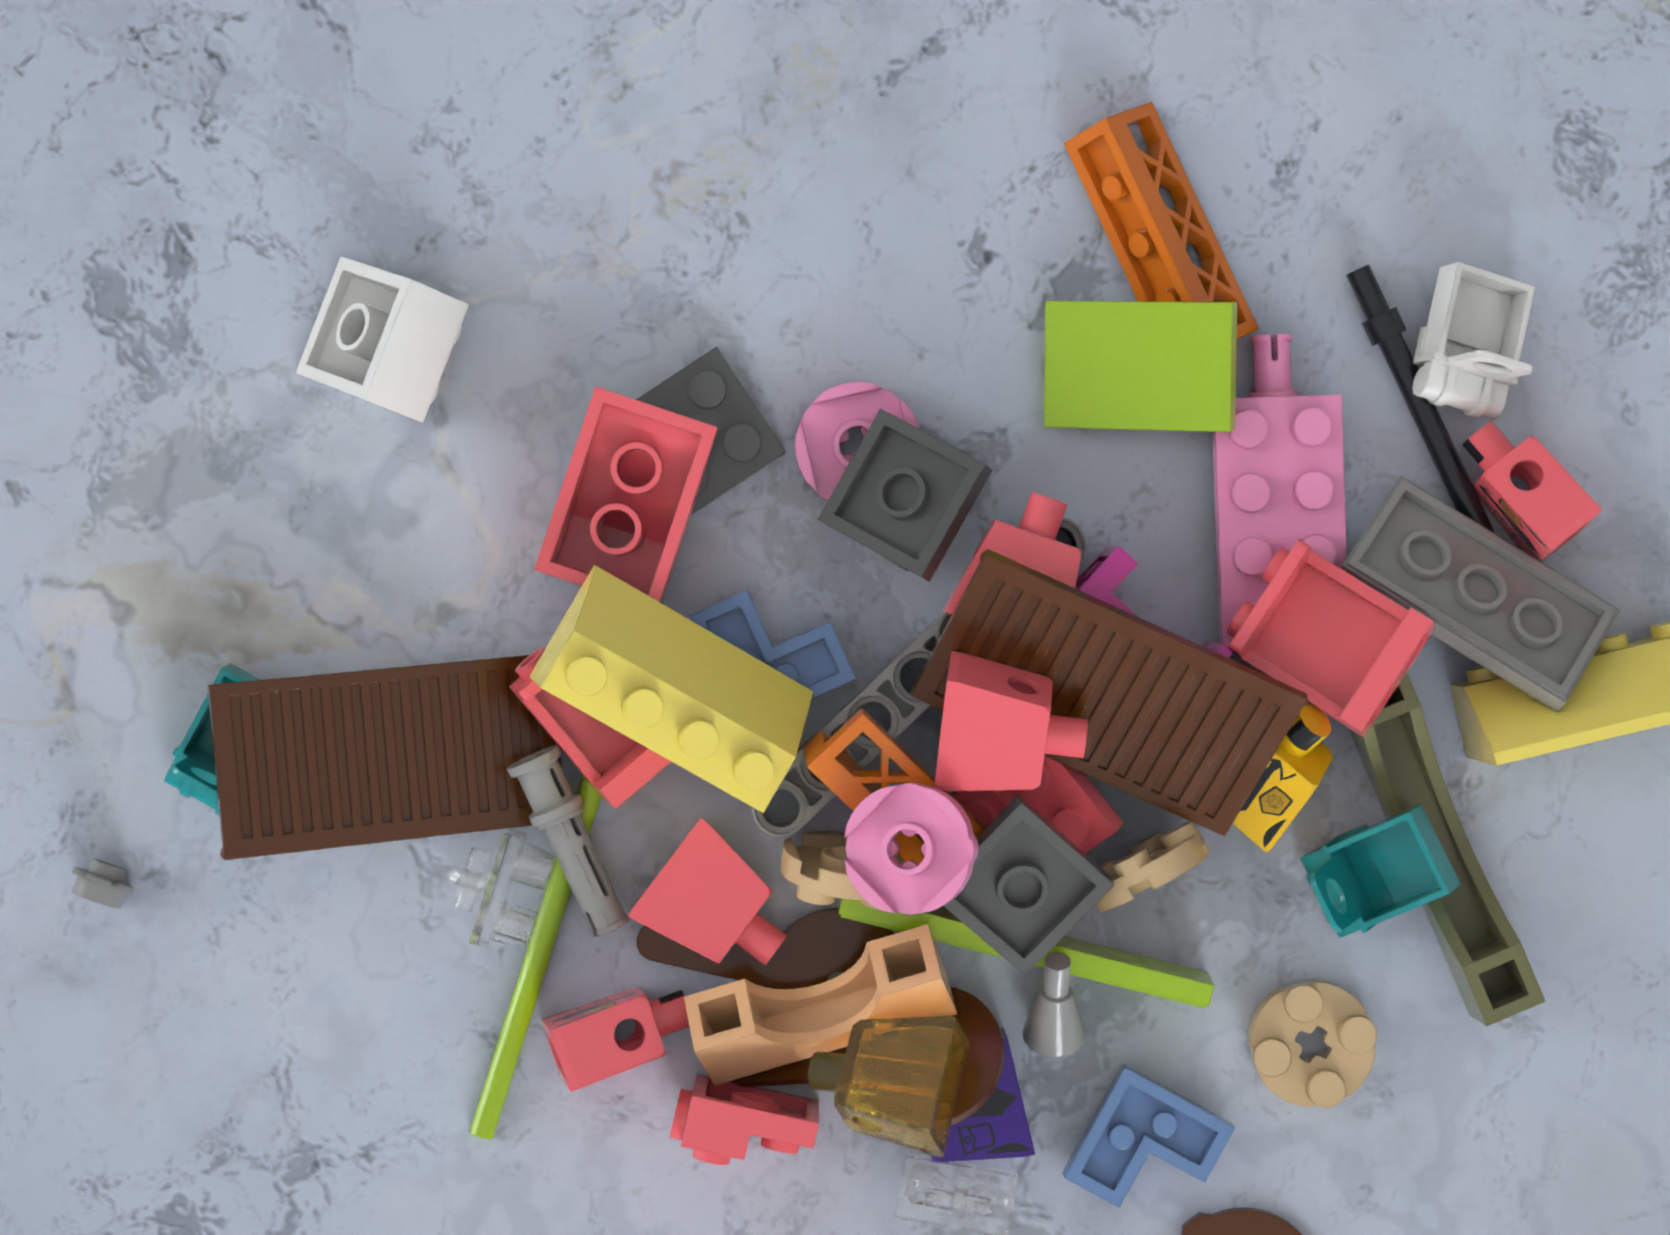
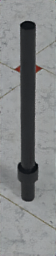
(1385, 328)

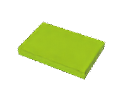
(1140, 365)

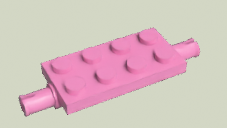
(1275, 479)

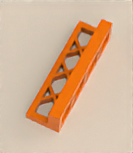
(1140, 227)
(852, 783)

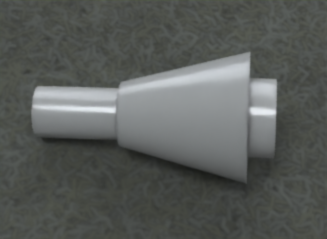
(1054, 1020)

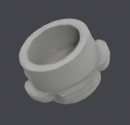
(102, 883)

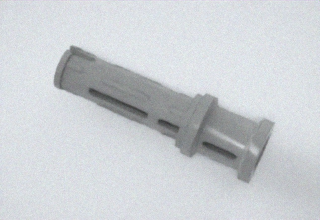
(558, 814)

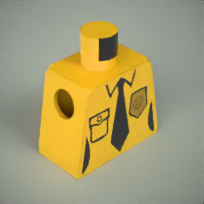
(1287, 779)

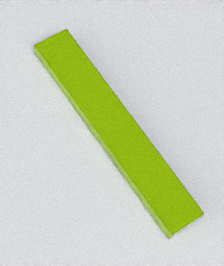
(1086, 958)

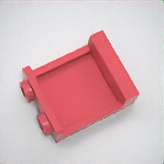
(1328, 636)
(601, 754)

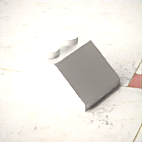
(382, 338)

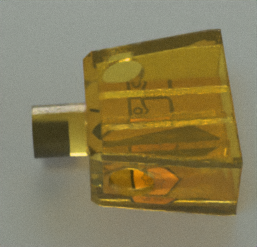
(897, 1079)

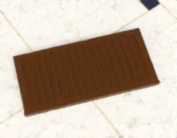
(1158, 707)
(370, 756)

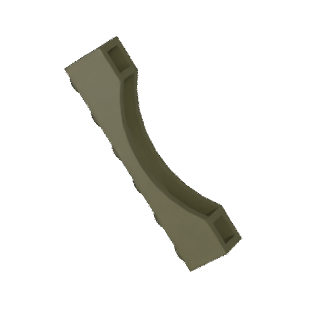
(1468, 921)

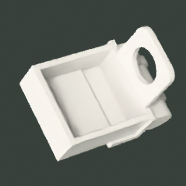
(1473, 340)

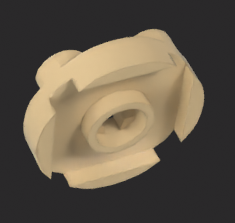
(1153, 863)
(820, 868)
(1322, 1078)

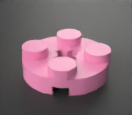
(827, 426)
(872, 848)

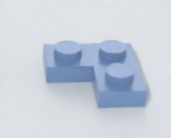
(809, 658)
(1139, 1120)

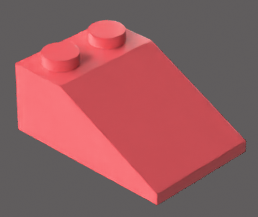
(627, 494)

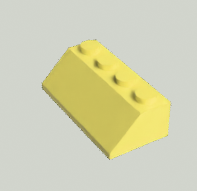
(675, 688)
(1616, 696)

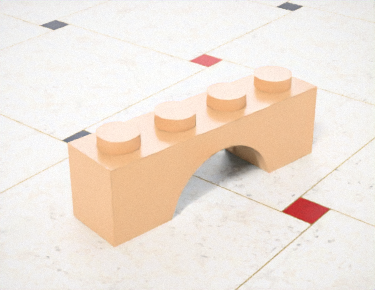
(758, 1028)

